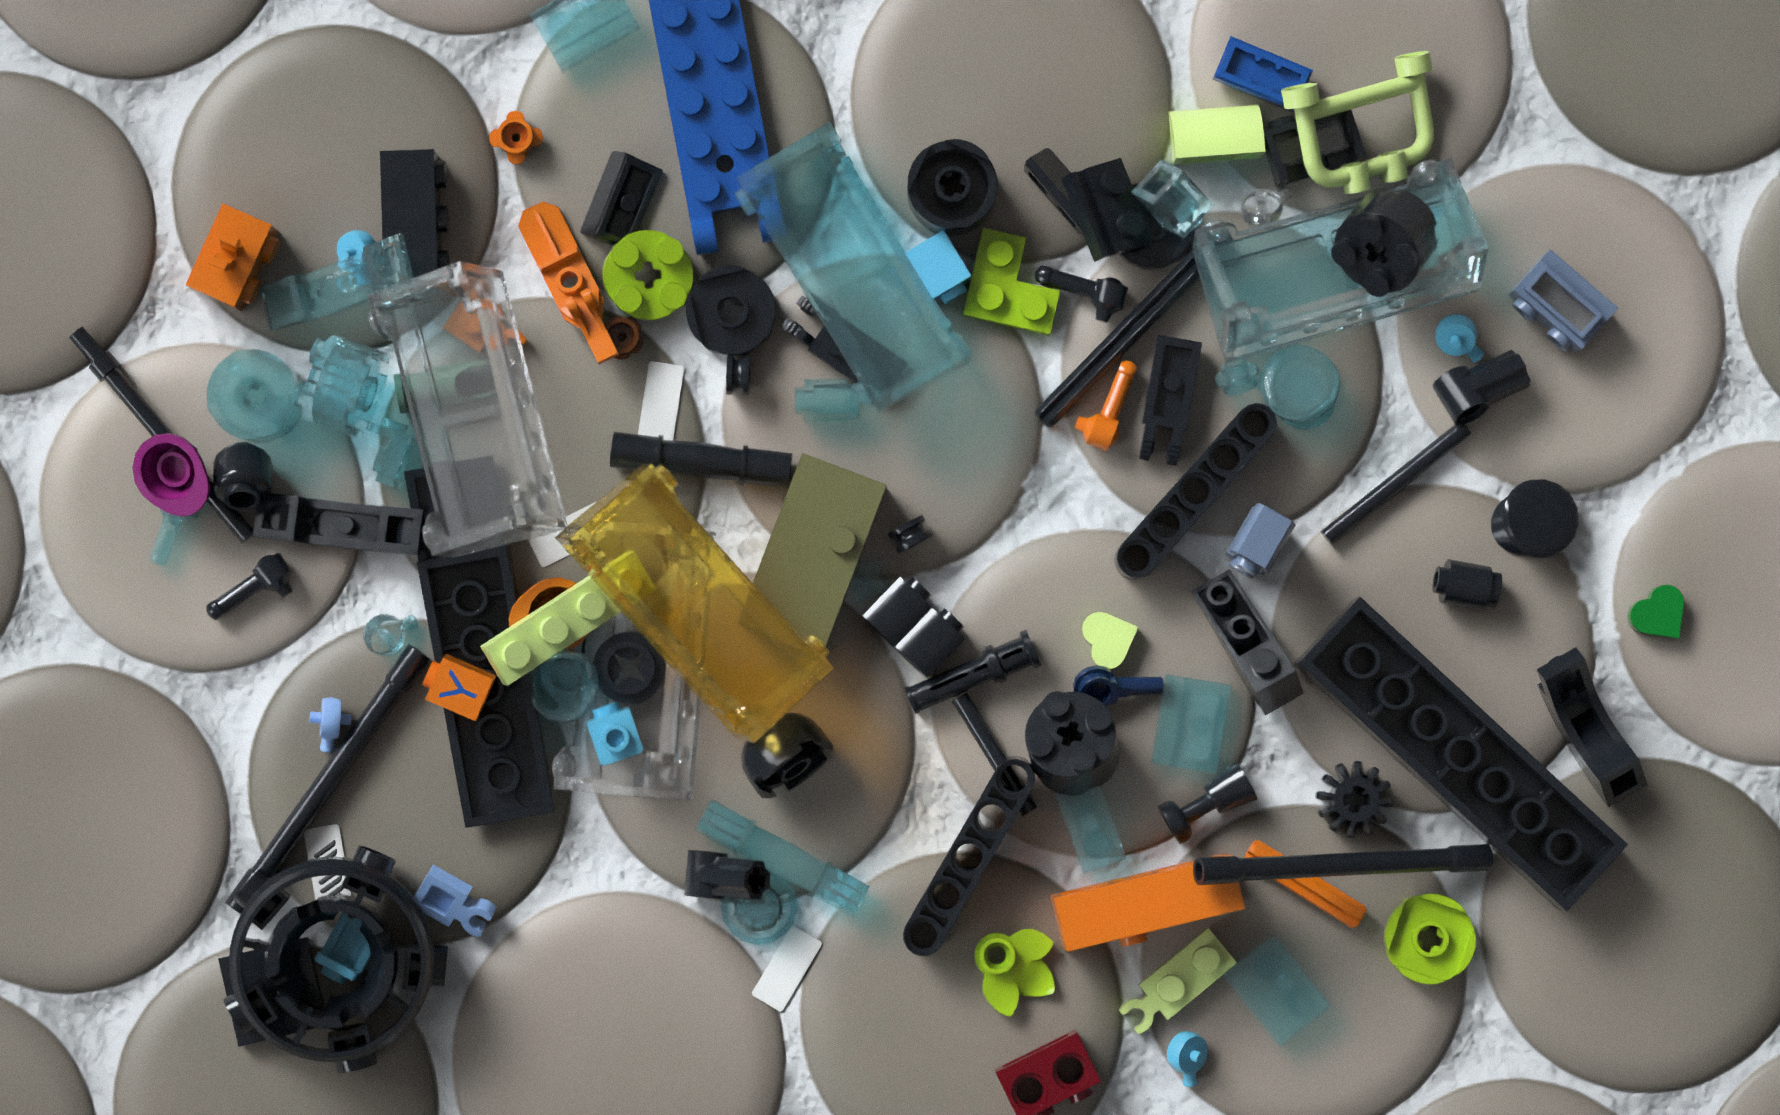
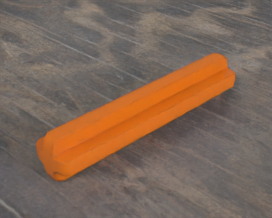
(1316, 891)

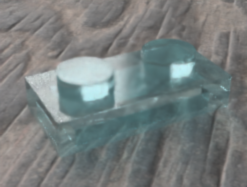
(1091, 829)

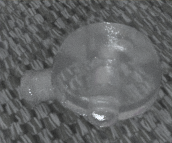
(1264, 205)

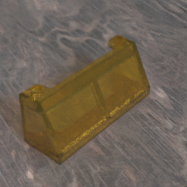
(694, 603)

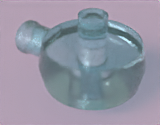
(386, 633)

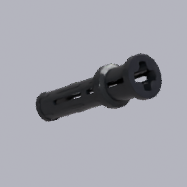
(992, 665)

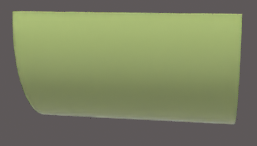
(1216, 134)

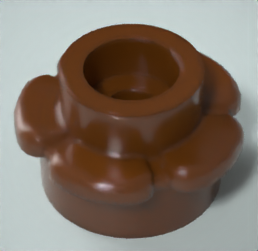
(632, 329)

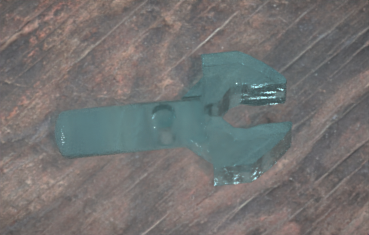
(166, 537)

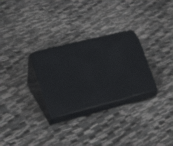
(1046, 172)
(620, 198)

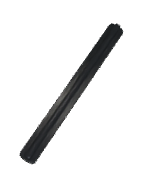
(1118, 341)

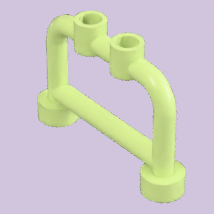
(1390, 164)

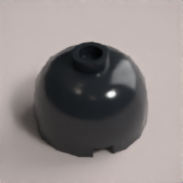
(785, 754)

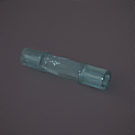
(782, 858)

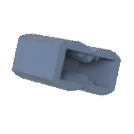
(1259, 541)

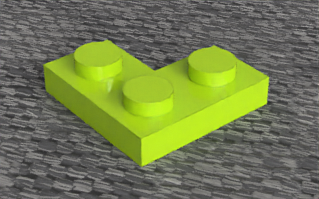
(997, 294)

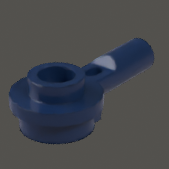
(1104, 686)

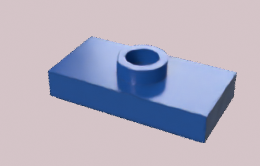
(1259, 72)

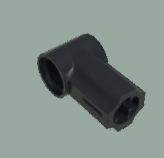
(1471, 391)
(720, 876)

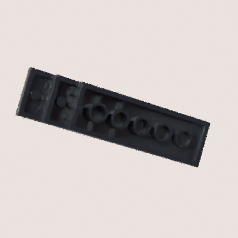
(502, 753)

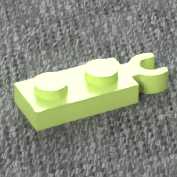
(1181, 978)

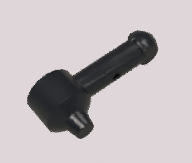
(1105, 294)
(269, 574)

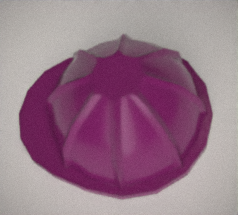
(171, 474)

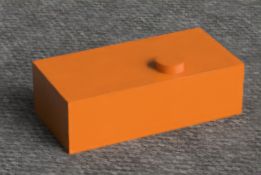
(1138, 905)

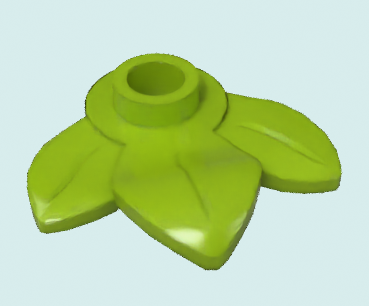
(1020, 970)

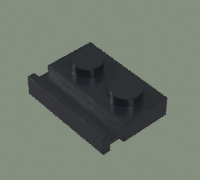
(1107, 209)

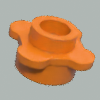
(515, 124)

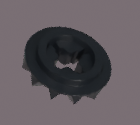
(630, 689)

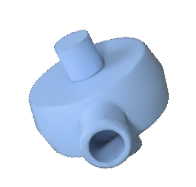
(330, 721)

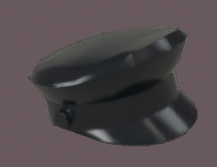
(1536, 519)

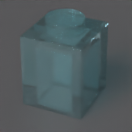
(1172, 198)

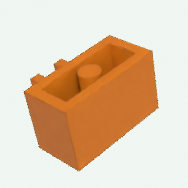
(233, 258)

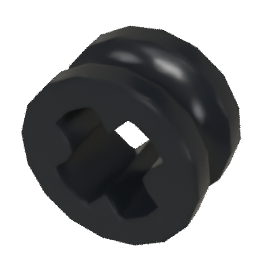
(738, 375)
(910, 534)

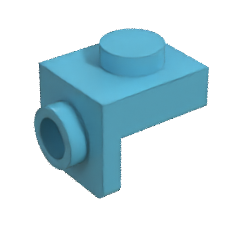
(614, 733)
(345, 951)

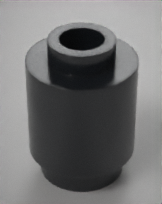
(1467, 585)

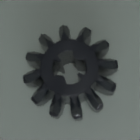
(1345, 786)

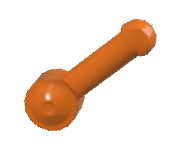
(1102, 428)

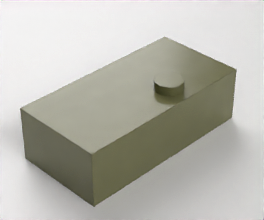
(818, 544)

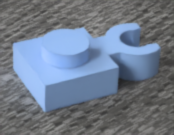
(447, 898)

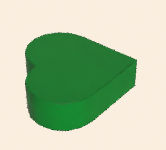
(1658, 613)

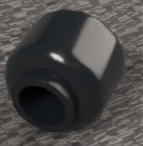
(242, 476)

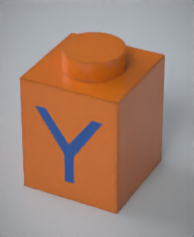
(458, 686)

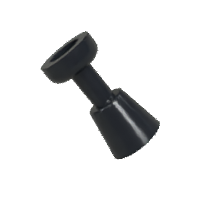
(1223, 793)

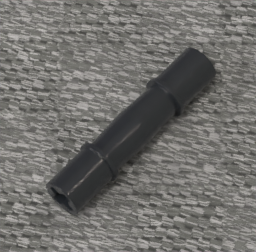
(702, 459)

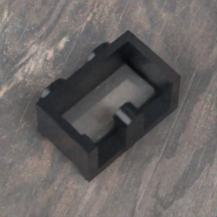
(1337, 141)

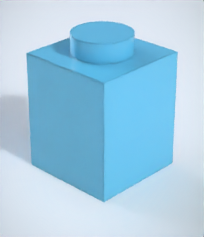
(940, 268)

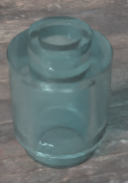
(826, 401)

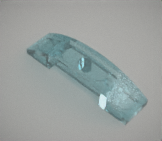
(338, 285)

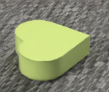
(1108, 637)

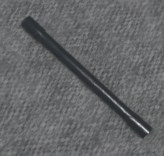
(396, 683)
(1235, 869)

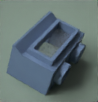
(1561, 302)

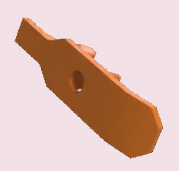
(559, 259)

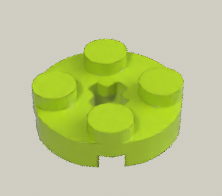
(630, 294)
(1451, 925)

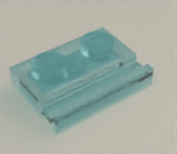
(582, 28)
(1190, 723)
(1276, 990)

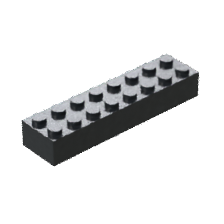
(1460, 754)

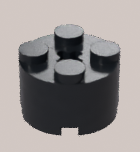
(941, 164)
(1385, 241)
(1077, 721)

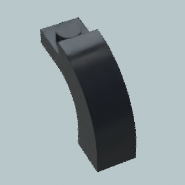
(1588, 729)

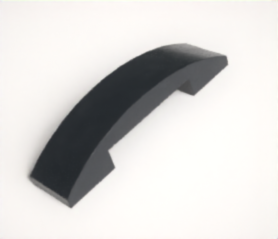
(340, 524)

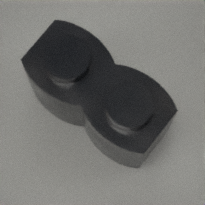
(914, 626)

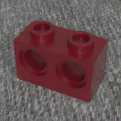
(1043, 1065)

